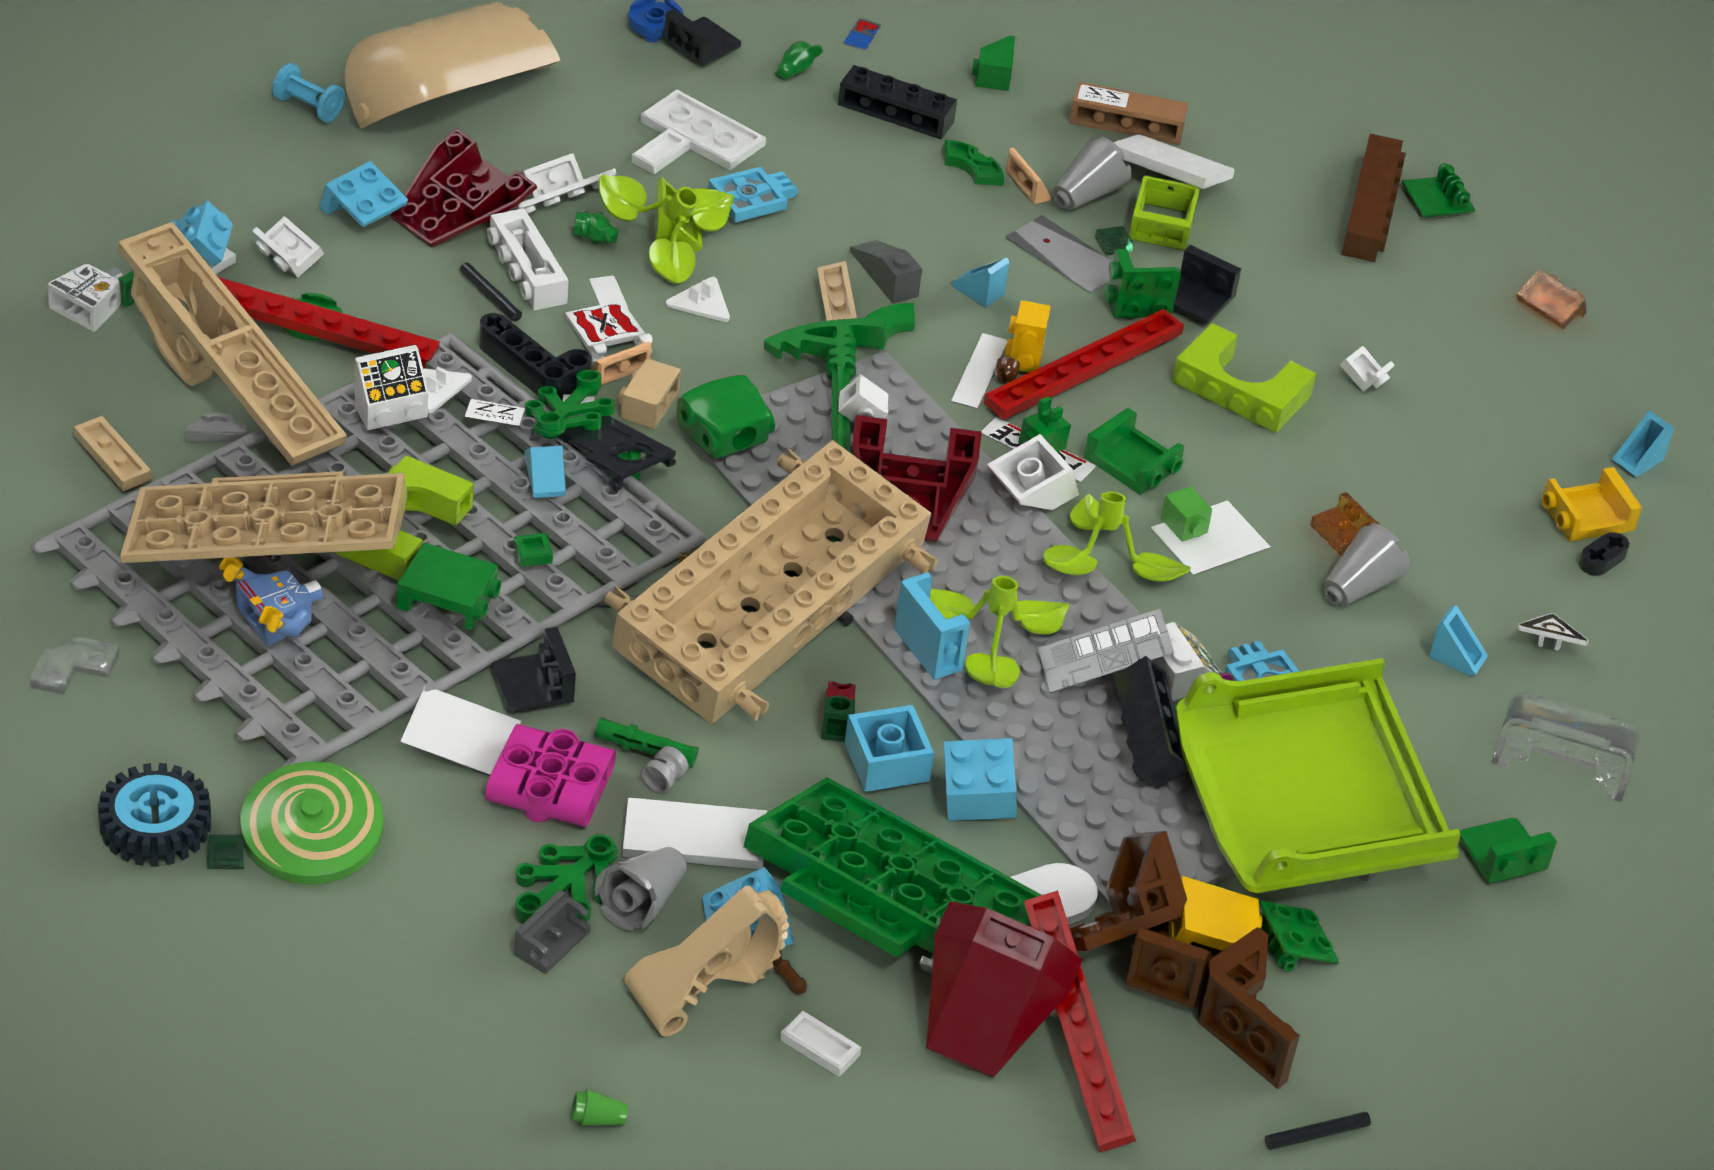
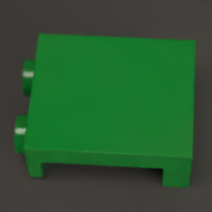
(1131, 454)
(449, 582)

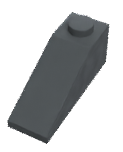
(890, 268)

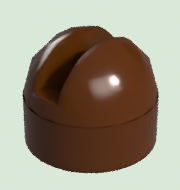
(1007, 369)

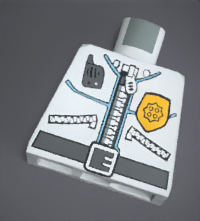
(86, 295)

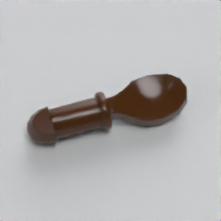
(791, 977)

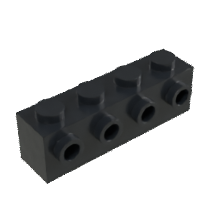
(897, 102)
(1150, 722)

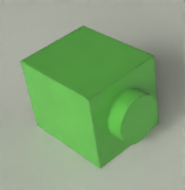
(1186, 513)

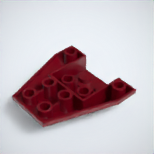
(458, 191)
(992, 985)

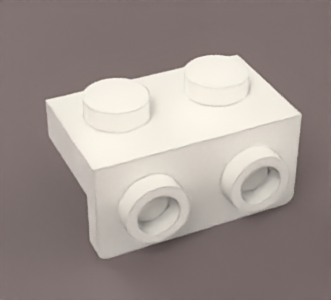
(288, 246)

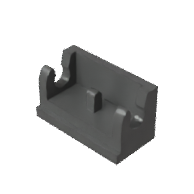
(551, 932)

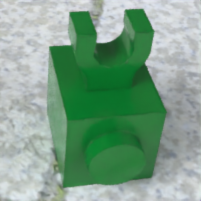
(1047, 423)

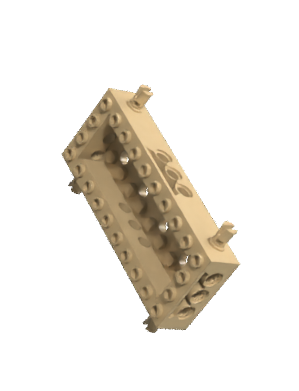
(747, 566)

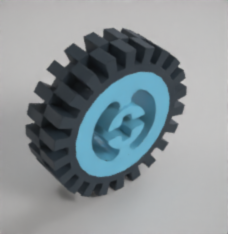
(127, 814)

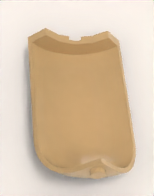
(442, 57)

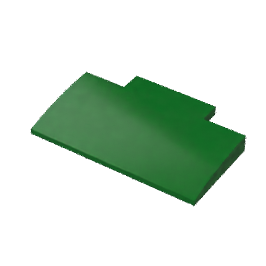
(875, 868)

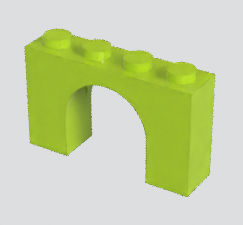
(1265, 403)
(428, 492)

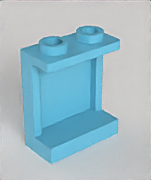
(931, 638)

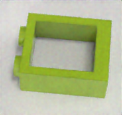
(1160, 228)

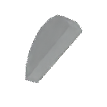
(215, 428)

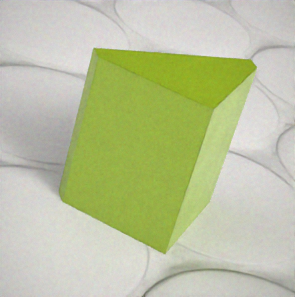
(665, 223)

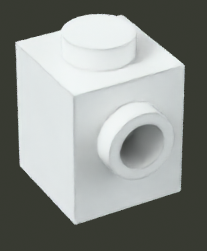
(863, 399)

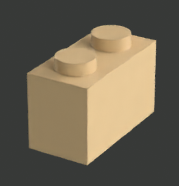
(649, 393)

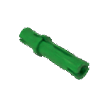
(639, 740)

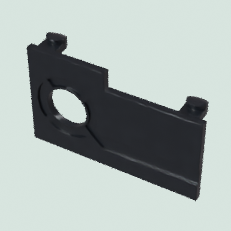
(612, 440)

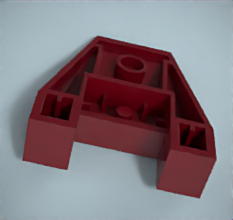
(929, 482)

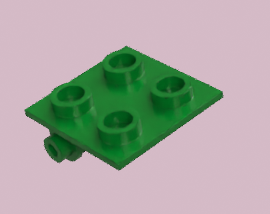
(1439, 194)
(1295, 935)

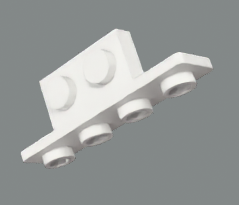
(556, 179)

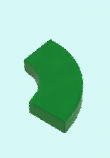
(967, 158)
(897, 318)

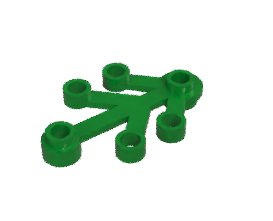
(552, 424)
(596, 852)

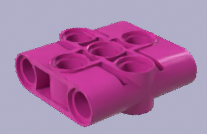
(550, 775)

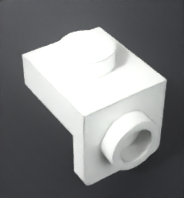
(1365, 370)

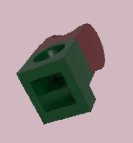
(838, 705)

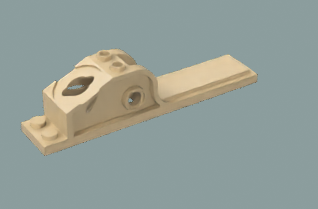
(223, 339)

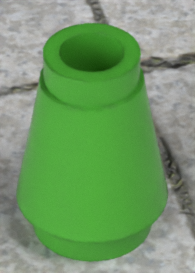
(597, 1109)

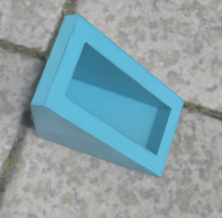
(985, 282)
(1645, 445)
(546, 471)
(1457, 644)

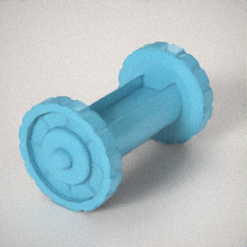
(289, 83)

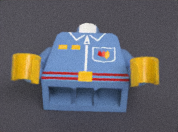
(271, 602)

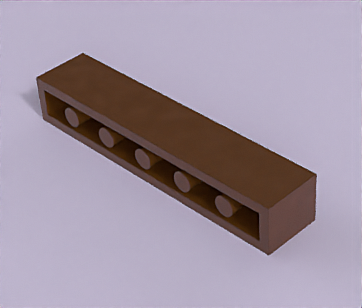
(1374, 198)

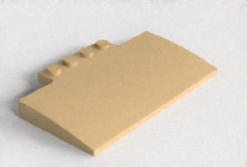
(266, 516)

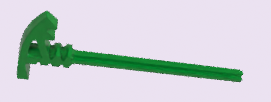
(836, 344)

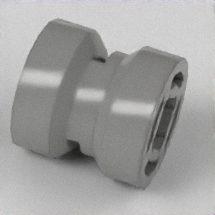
(664, 769)

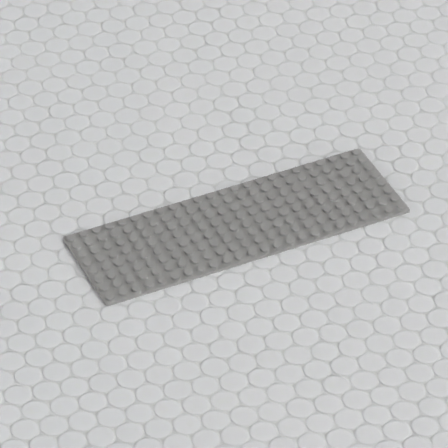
(1066, 743)

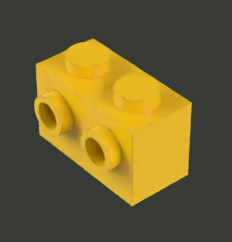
(1029, 335)

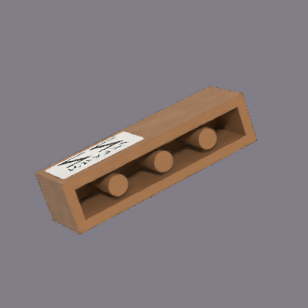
(1128, 112)

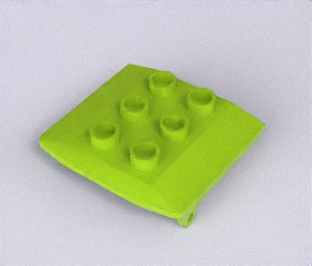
(1310, 776)

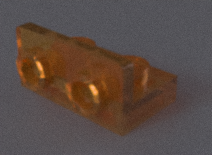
(1552, 299)
(1341, 523)

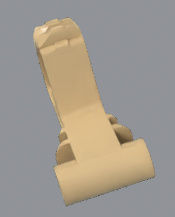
(714, 950)

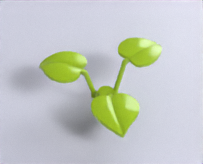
(671, 259)
(1108, 515)
(1035, 616)

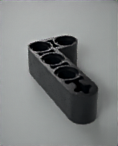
(528, 359)

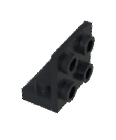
(698, 39)
(1205, 285)
(537, 678)

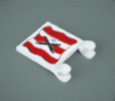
(606, 326)

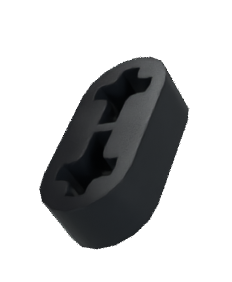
(1609, 558)

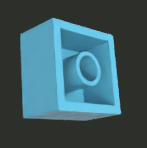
(889, 748)
(980, 779)

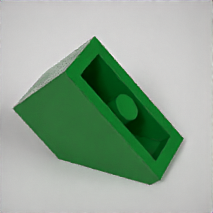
(995, 64)

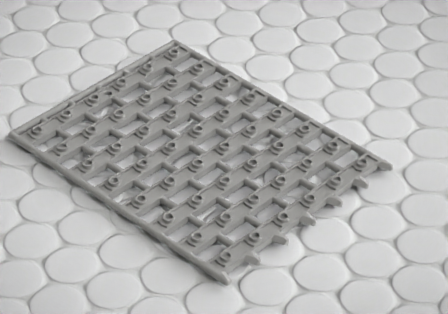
(384, 661)

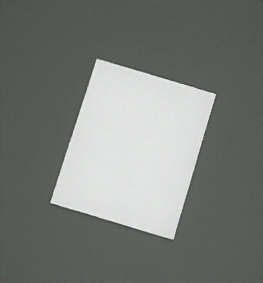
(1226, 540)
(458, 730)

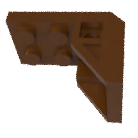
(1151, 876)
(1168, 966)
(1235, 1015)

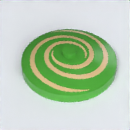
(312, 823)

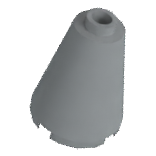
(1092, 174)
(1366, 566)
(639, 887)

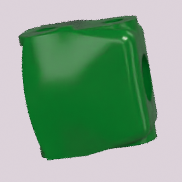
(725, 416)

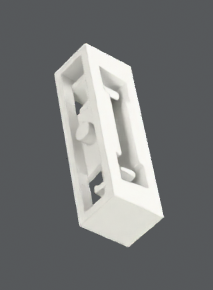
(508, 236)

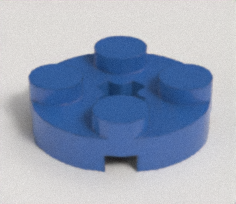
(648, 17)

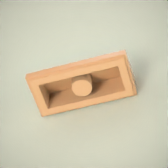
(1026, 178)
(622, 363)

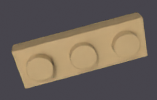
(837, 291)
(112, 453)

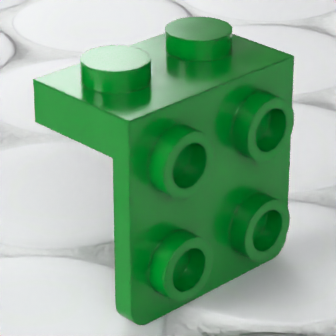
(1139, 290)
(1506, 849)

